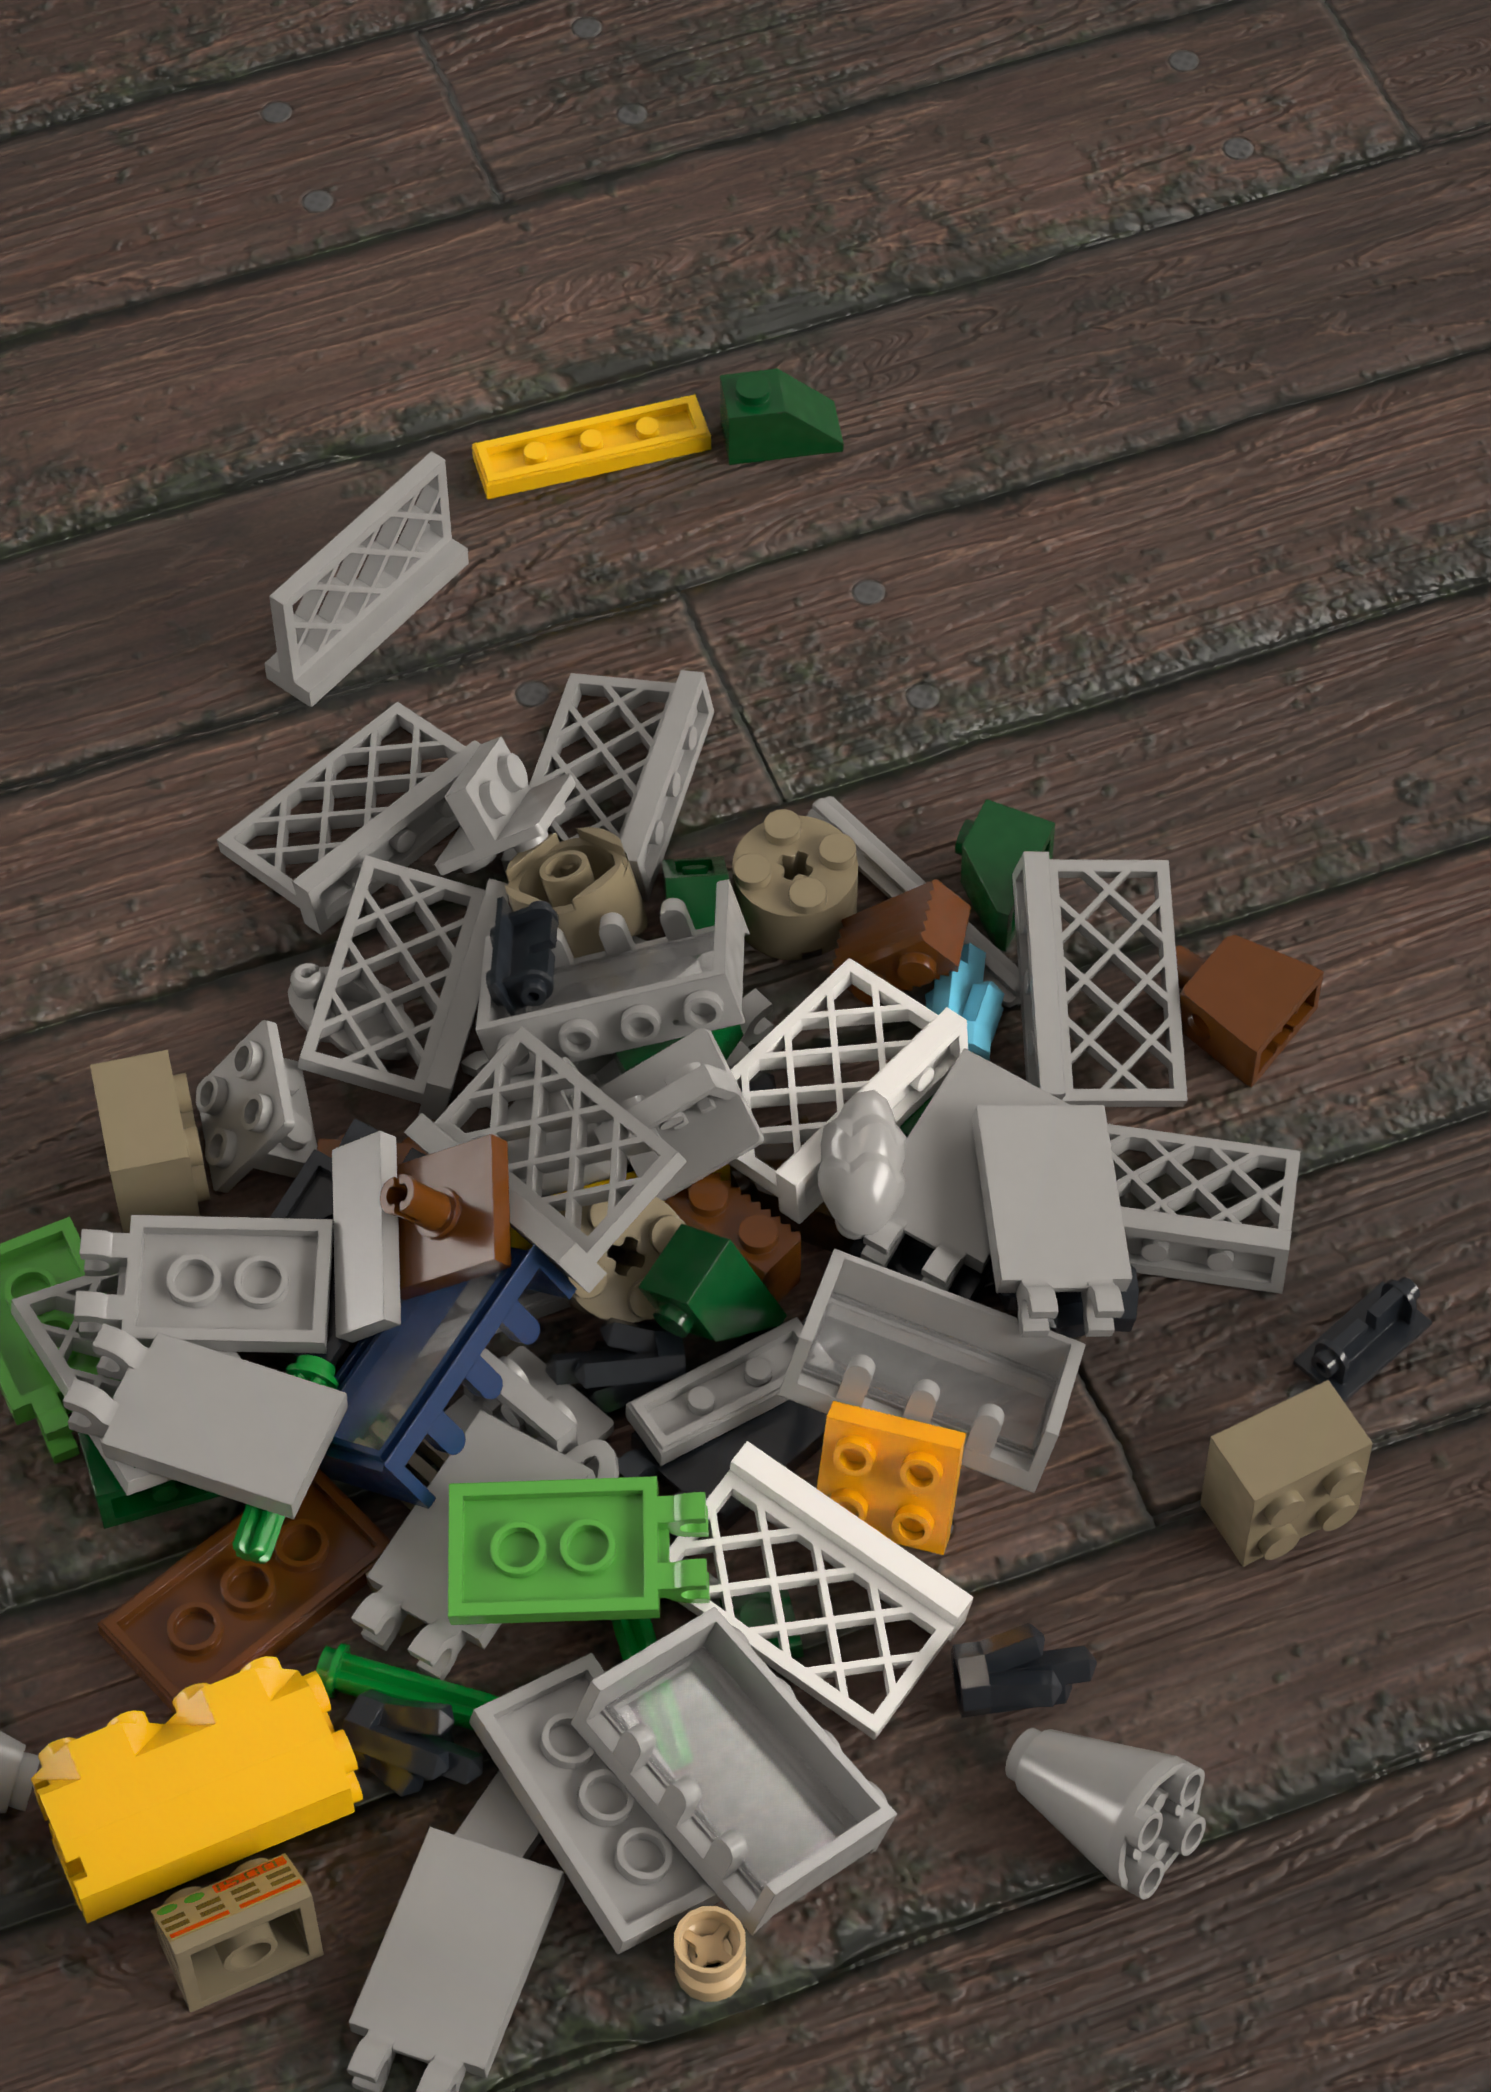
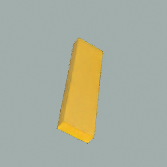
(591, 446)

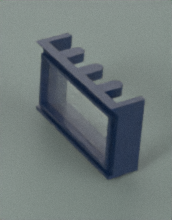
(410, 1372)

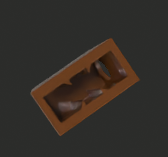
(1245, 1003)

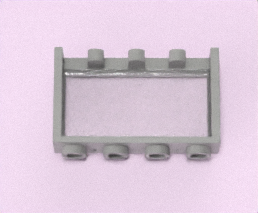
(631, 990)
(935, 1361)
(732, 1767)

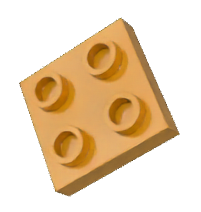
(892, 1473)

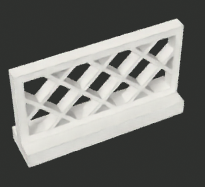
(905, 1081)
(857, 1554)

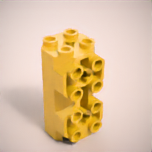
(209, 1787)

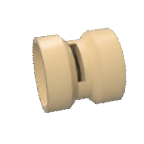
(706, 1938)

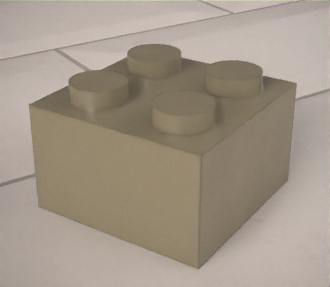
(150, 1137)
(1286, 1474)

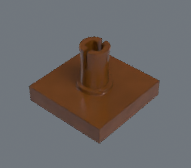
(451, 1215)

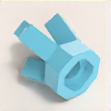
(970, 998)

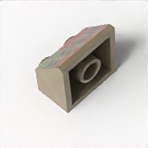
(238, 1930)

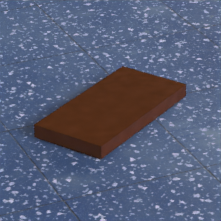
(223, 1612)

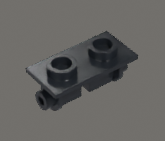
(522, 956)
(1366, 1338)

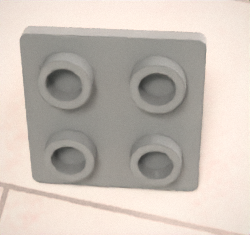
(499, 808)
(689, 1103)
(255, 1111)
(535, 1404)

